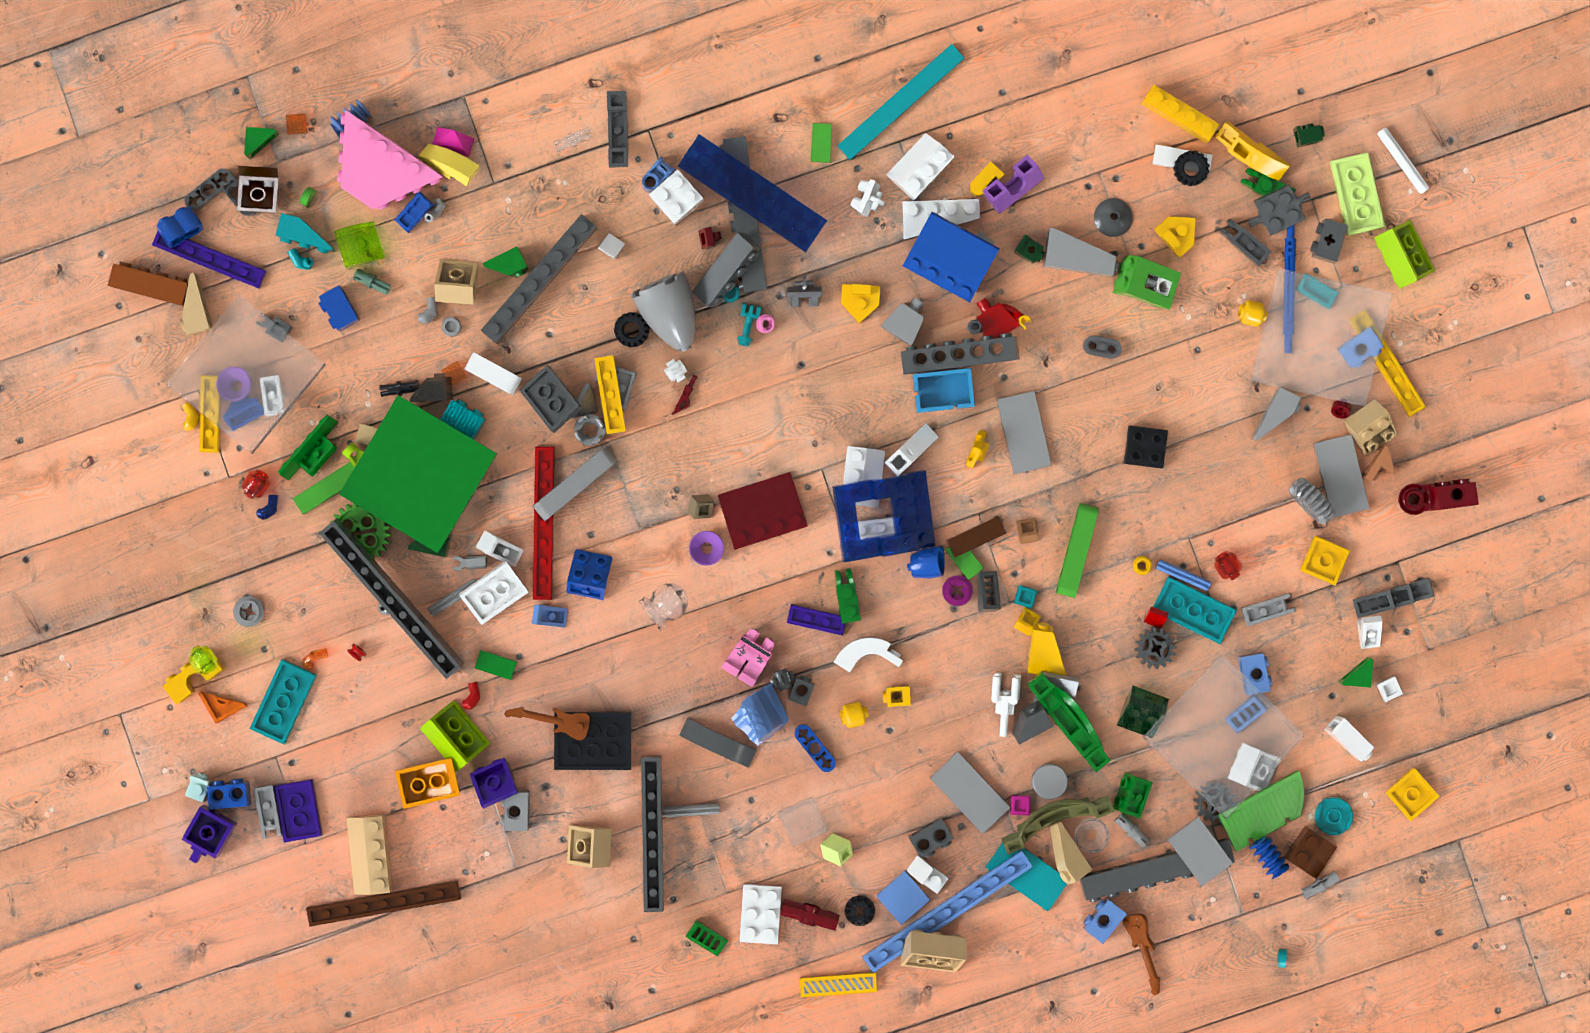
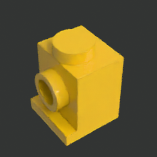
(904, 699)

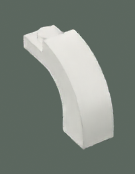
(860, 647)

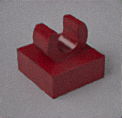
(708, 237)

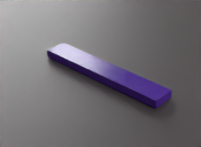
(214, 260)

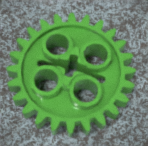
(357, 516)

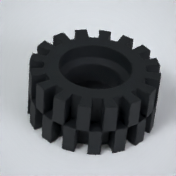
(1201, 162)
(631, 341)

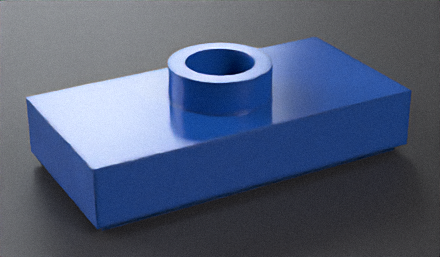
(414, 212)

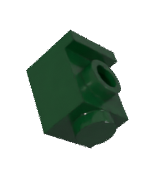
(1308, 135)
(1022, 250)

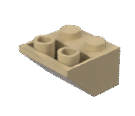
(1371, 427)

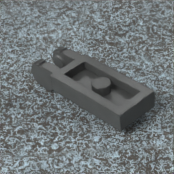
(1246, 243)

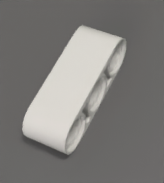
(493, 373)

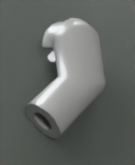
(436, 212)

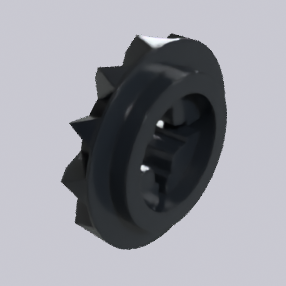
(859, 901)

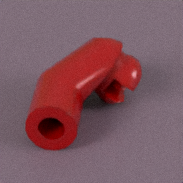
(473, 698)

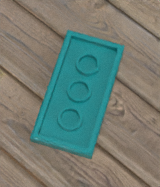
(1195, 610)
(283, 701)
(1039, 883)

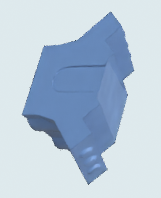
(761, 715)

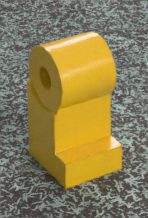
(984, 178)

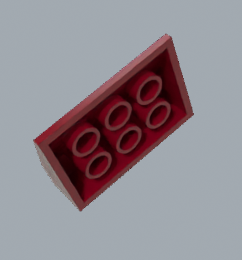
(762, 510)

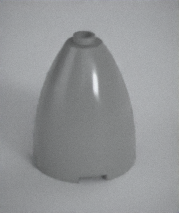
(668, 310)

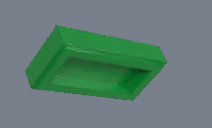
(495, 665)

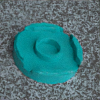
(1333, 816)

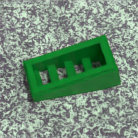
(697, 924)

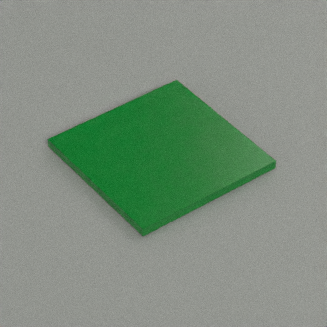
(418, 474)

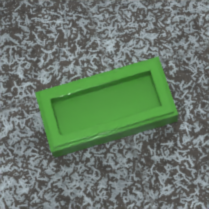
(821, 143)
(967, 563)

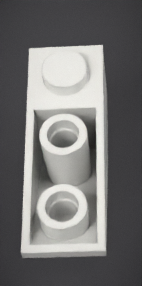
(911, 449)

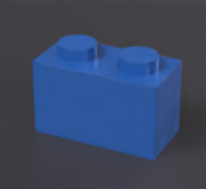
(339, 308)

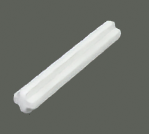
(1403, 161)

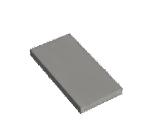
(1024, 432)
(1341, 475)
(970, 792)

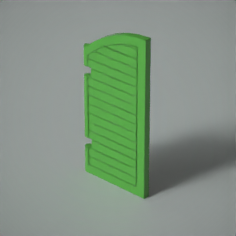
(1265, 811)

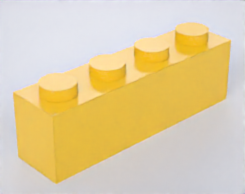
(1180, 114)

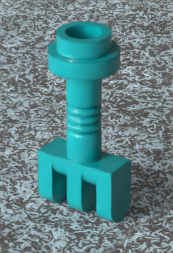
(744, 340)

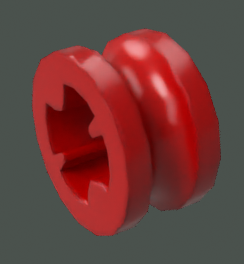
(356, 652)

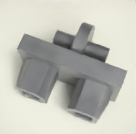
(803, 290)

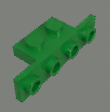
(313, 451)

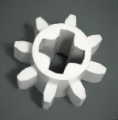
(675, 370)

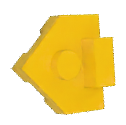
(1177, 233)
(860, 300)
(978, 449)

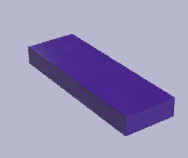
(815, 619)

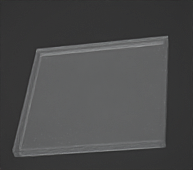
(1321, 337)
(245, 374)
(1223, 736)

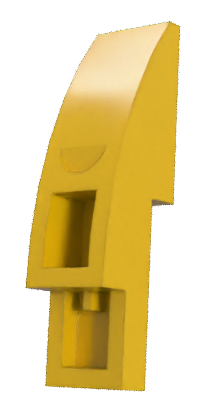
(1251, 153)

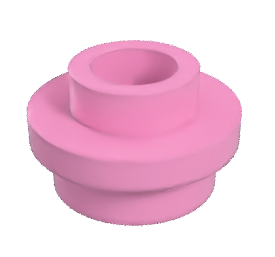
(770, 323)

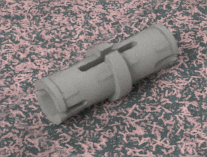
(1132, 830)
(1320, 885)

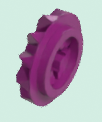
(967, 590)

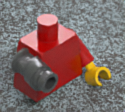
(997, 319)

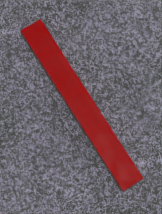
(543, 529)

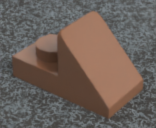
(1381, 460)

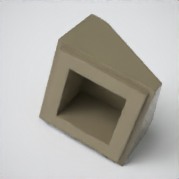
(701, 506)

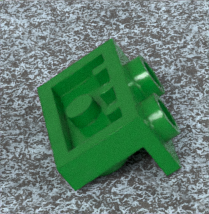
(1132, 795)

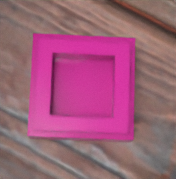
(1020, 805)

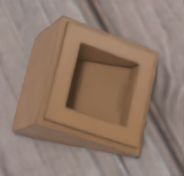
(1027, 531)

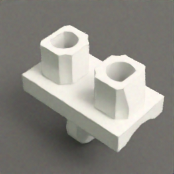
(870, 199)

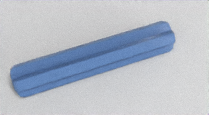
(1183, 575)

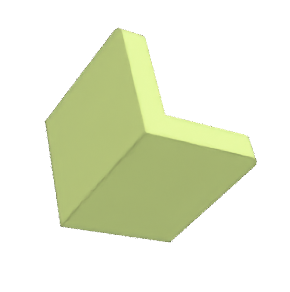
(836, 849)

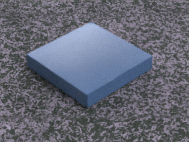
(902, 897)

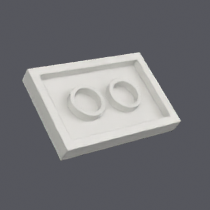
(493, 592)
(760, 913)

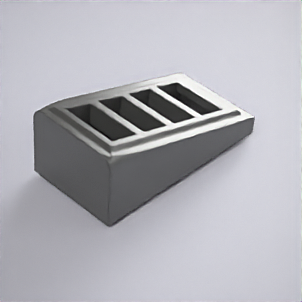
(995, 596)

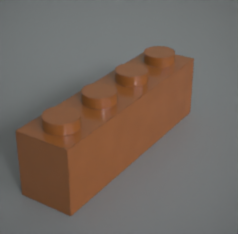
(148, 284)

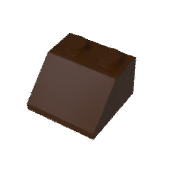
(257, 189)
(1310, 852)

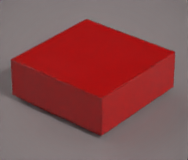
(1156, 617)

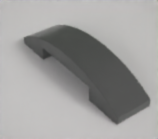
(617, 129)
(717, 743)

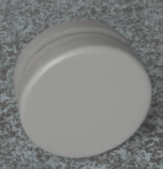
(1049, 781)

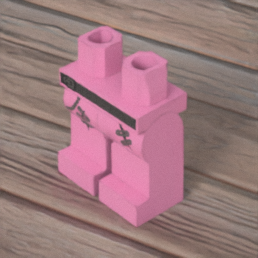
(749, 651)

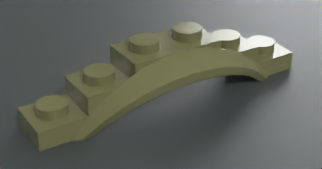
(1053, 813)

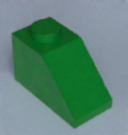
(508, 263)

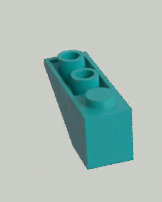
(297, 230)

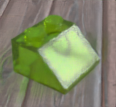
(359, 245)

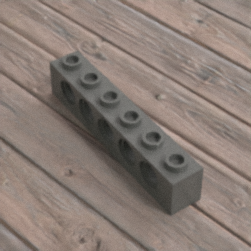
(1009, 353)

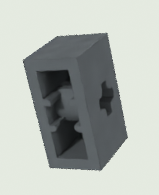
(1336, 233)

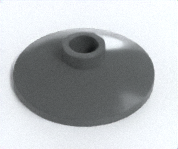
(1106, 224)

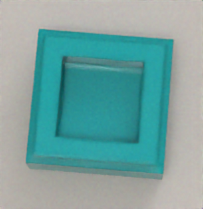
(1025, 596)

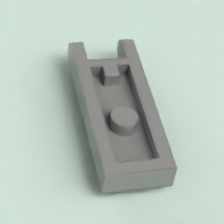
(1266, 610)
(267, 810)

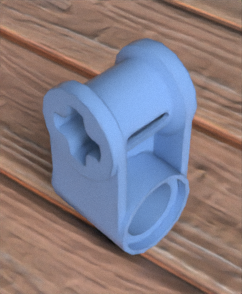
(657, 173)

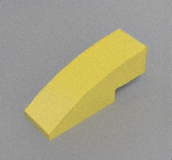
(449, 163)

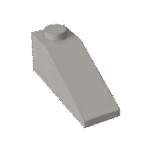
(1279, 409)

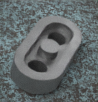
(1102, 347)

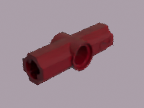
(809, 914)

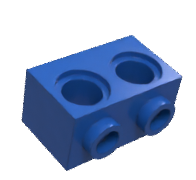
(229, 799)

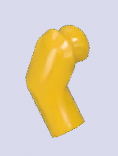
(191, 418)

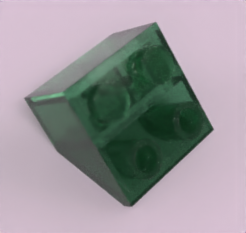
(1141, 710)

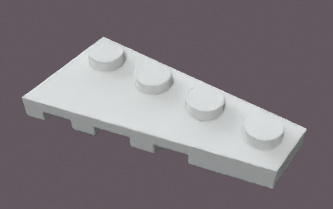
(956, 211)

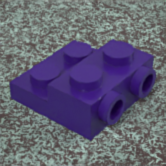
(494, 782)

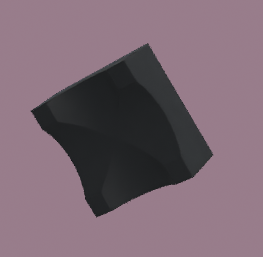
(1145, 447)

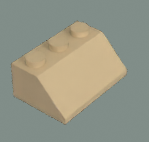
(934, 951)

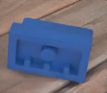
(589, 574)

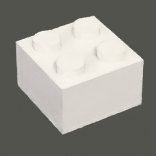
(676, 197)

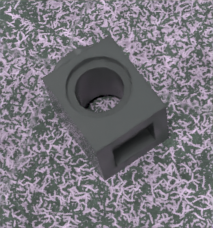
(801, 699)

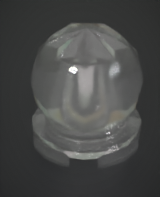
(666, 603)

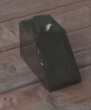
(434, 389)

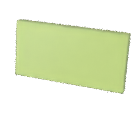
(1357, 194)

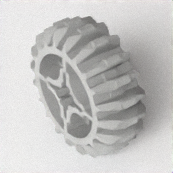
(1312, 501)

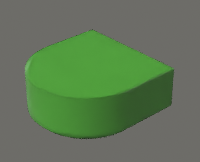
(307, 196)

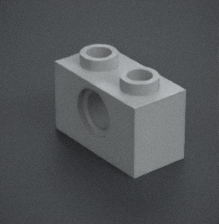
(521, 821)

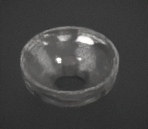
(1099, 842)

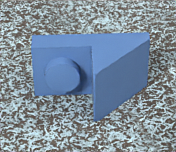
(549, 615)

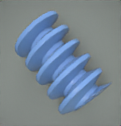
(359, 111)

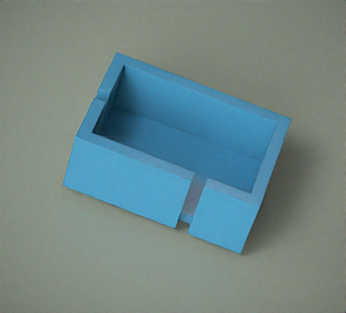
(943, 390)

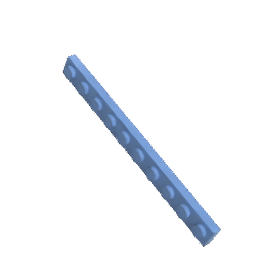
(950, 908)

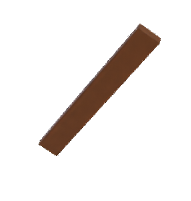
(383, 903)

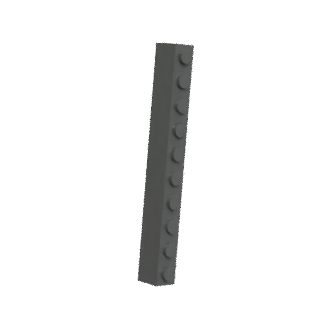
(391, 598)

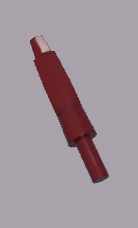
(684, 397)

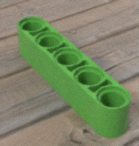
(1077, 550)

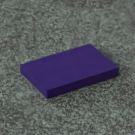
(298, 810)

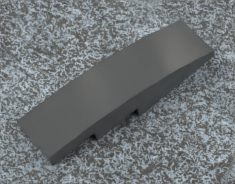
(1393, 597)

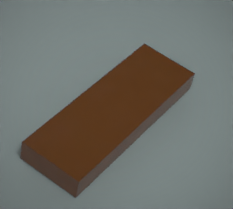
(976, 536)

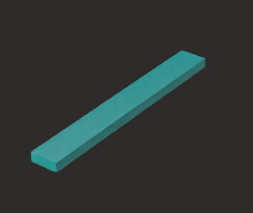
(900, 102)

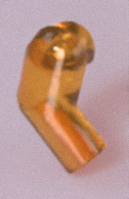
(314, 655)

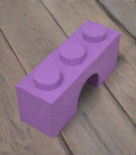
(1025, 177)

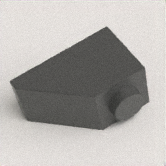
(1031, 722)

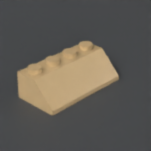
(369, 854)

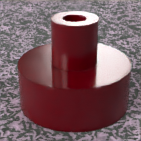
(1341, 409)

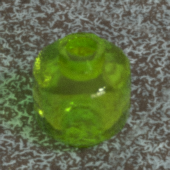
(202, 659)

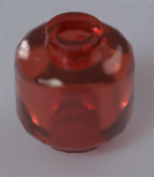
(255, 484)
(1228, 565)

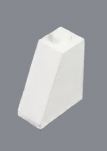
(1349, 738)

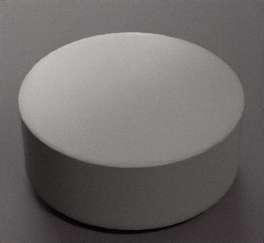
(451, 326)

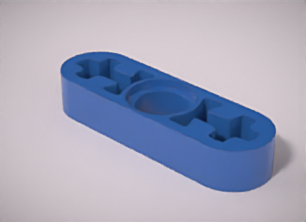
(827, 756)

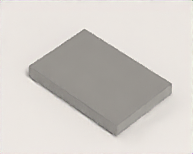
(1199, 851)

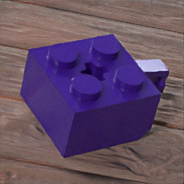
(198, 835)

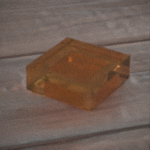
(296, 124)
(456, 372)

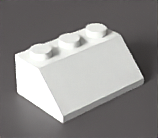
(920, 166)
(863, 465)

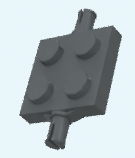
(1279, 209)

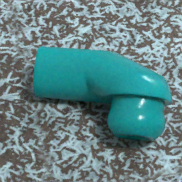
(300, 262)

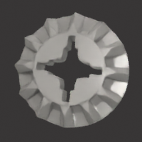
(241, 616)

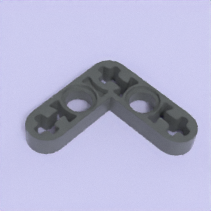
(225, 186)

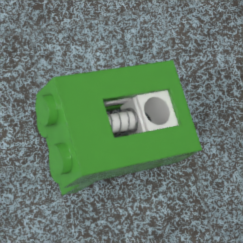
(1134, 277)

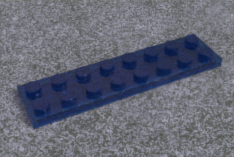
(752, 193)

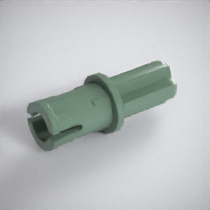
(372, 281)

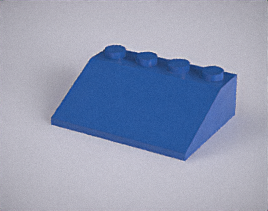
(950, 257)

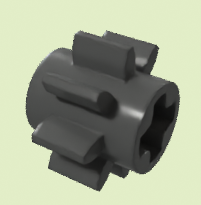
(782, 679)

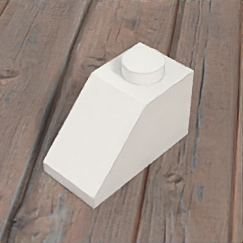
(499, 548)

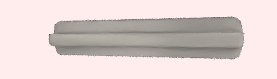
(448, 600)
(691, 810)

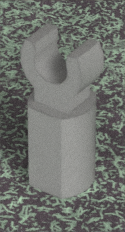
(471, 562)

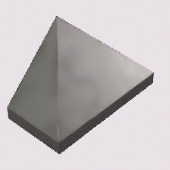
(587, 401)

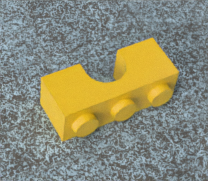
(179, 685)

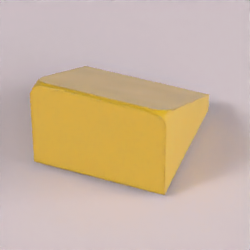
(1025, 621)

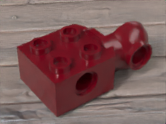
(1438, 496)

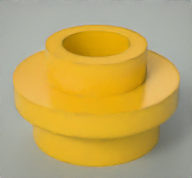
(1148, 565)

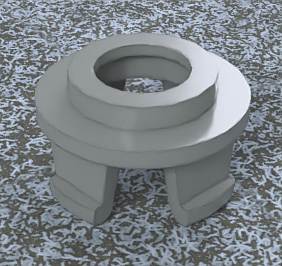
(581, 422)

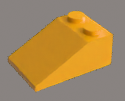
(427, 782)

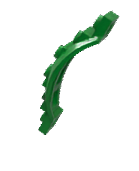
(1070, 720)

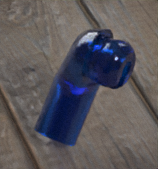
(270, 509)

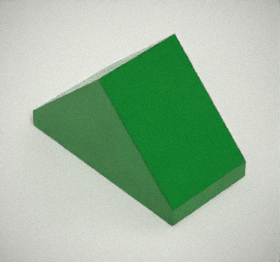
(257, 139)
(1360, 675)

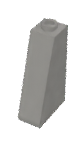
(1074, 255)

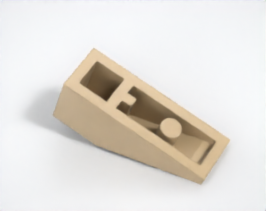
(195, 311)
(1068, 857)

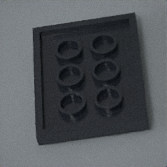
(603, 748)

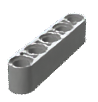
(574, 483)

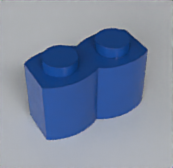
(179, 227)

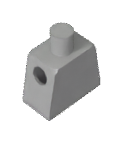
(905, 322)

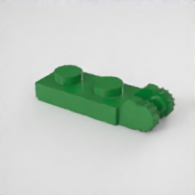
(1264, 183)
(847, 598)

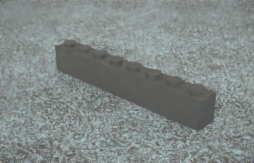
(754, 277)
(539, 279)
(652, 833)
(1139, 873)

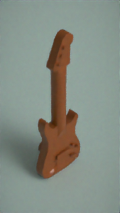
(574, 724)
(1138, 929)

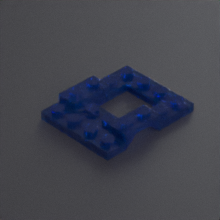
(909, 511)

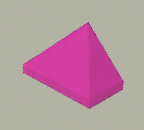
(453, 141)

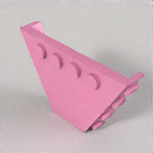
(377, 167)

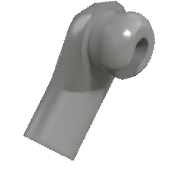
(430, 313)

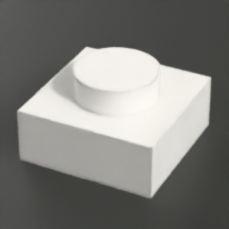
(1389, 688)

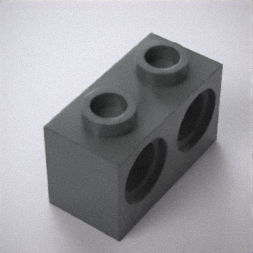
(928, 833)

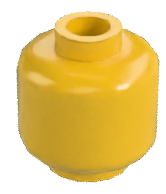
(1252, 313)
(853, 714)

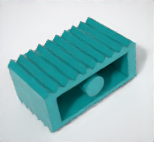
(463, 419)

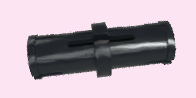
(398, 388)

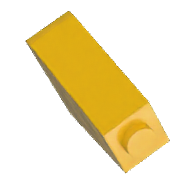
(1044, 651)

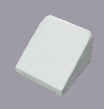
(611, 246)

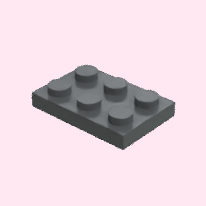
(550, 398)

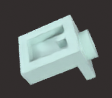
(198, 786)

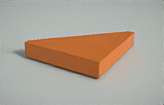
(220, 707)

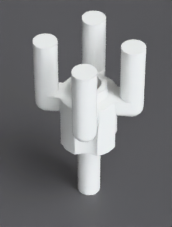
(1005, 699)

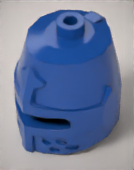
(927, 563)

